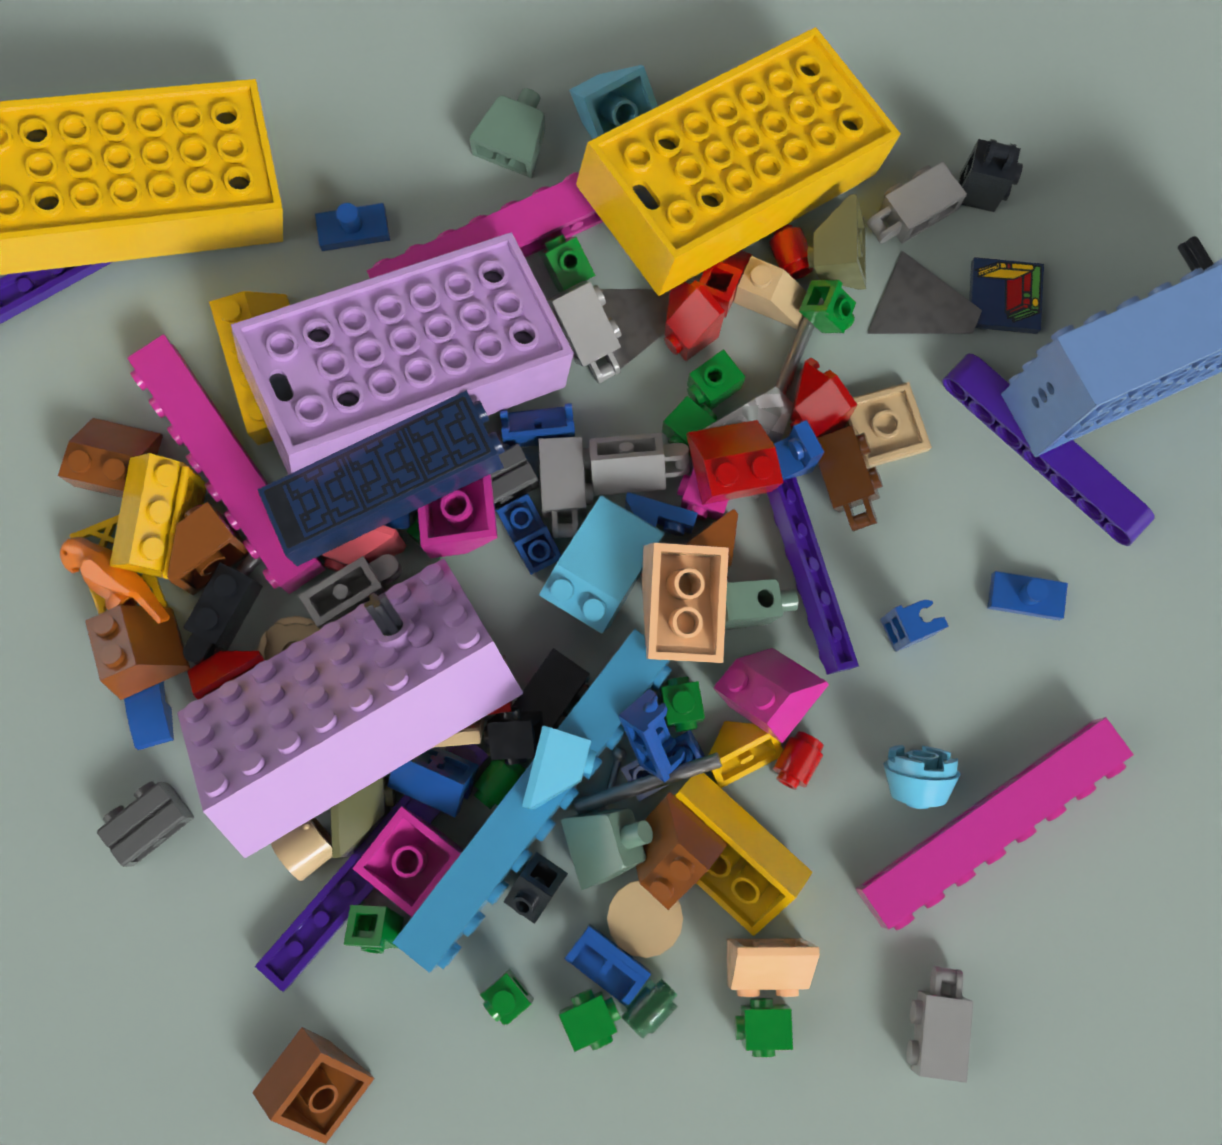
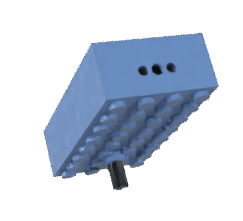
(1122, 358)

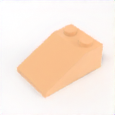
(684, 601)
(770, 965)

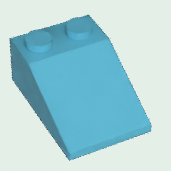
(600, 565)

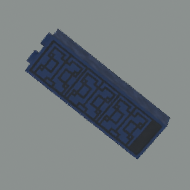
(381, 478)

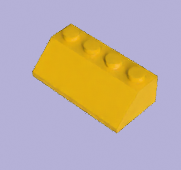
(230, 311)
(755, 871)

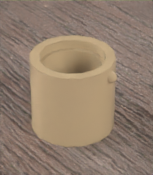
(304, 849)

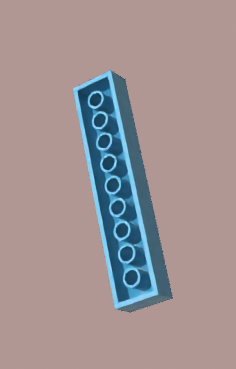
(511, 829)

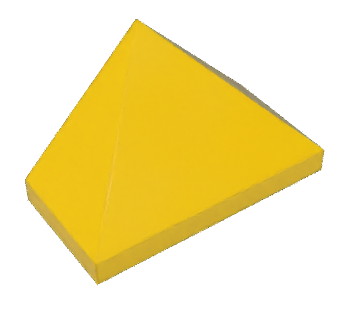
(742, 751)

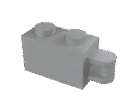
(917, 204)
(588, 328)
(635, 463)
(563, 482)
(349, 588)
(941, 1029)

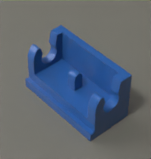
(536, 424)
(907, 628)
(650, 736)
(436, 779)
(608, 965)

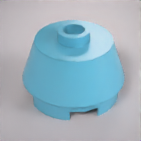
(921, 776)

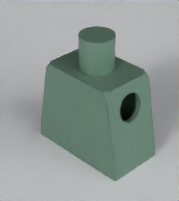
(511, 133)
(757, 603)
(605, 844)

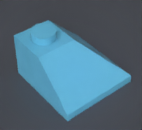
(613, 99)
(557, 766)

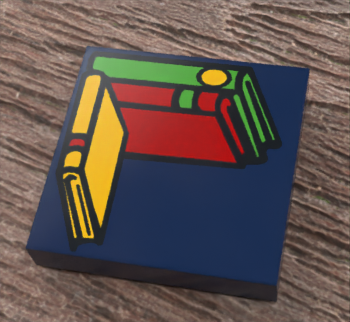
(1007, 294)

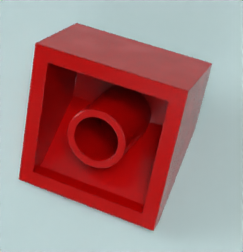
(734, 461)

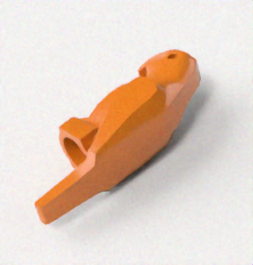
(112, 583)

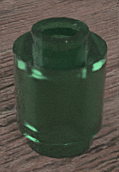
(650, 1007)

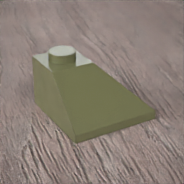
(841, 246)
(359, 815)

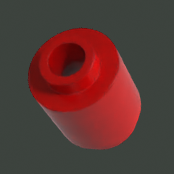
(791, 251)
(798, 760)

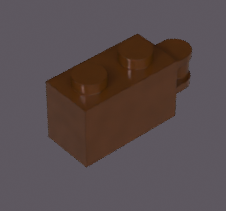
(849, 475)

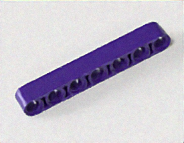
(1065, 467)

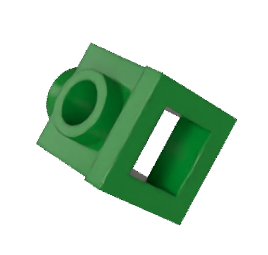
(836, 312)
(372, 928)
(506, 998)

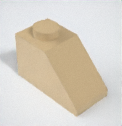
(770, 292)

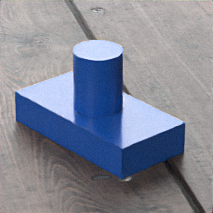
(352, 226)
(1027, 595)

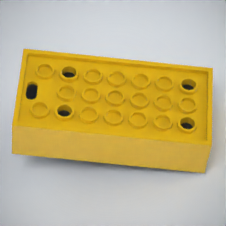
(735, 159)
(135, 175)

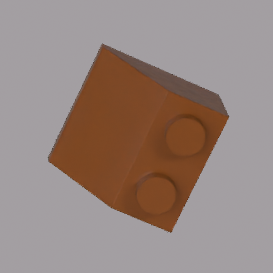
(101, 454)
(200, 545)
(135, 649)
(679, 852)
(312, 1086)

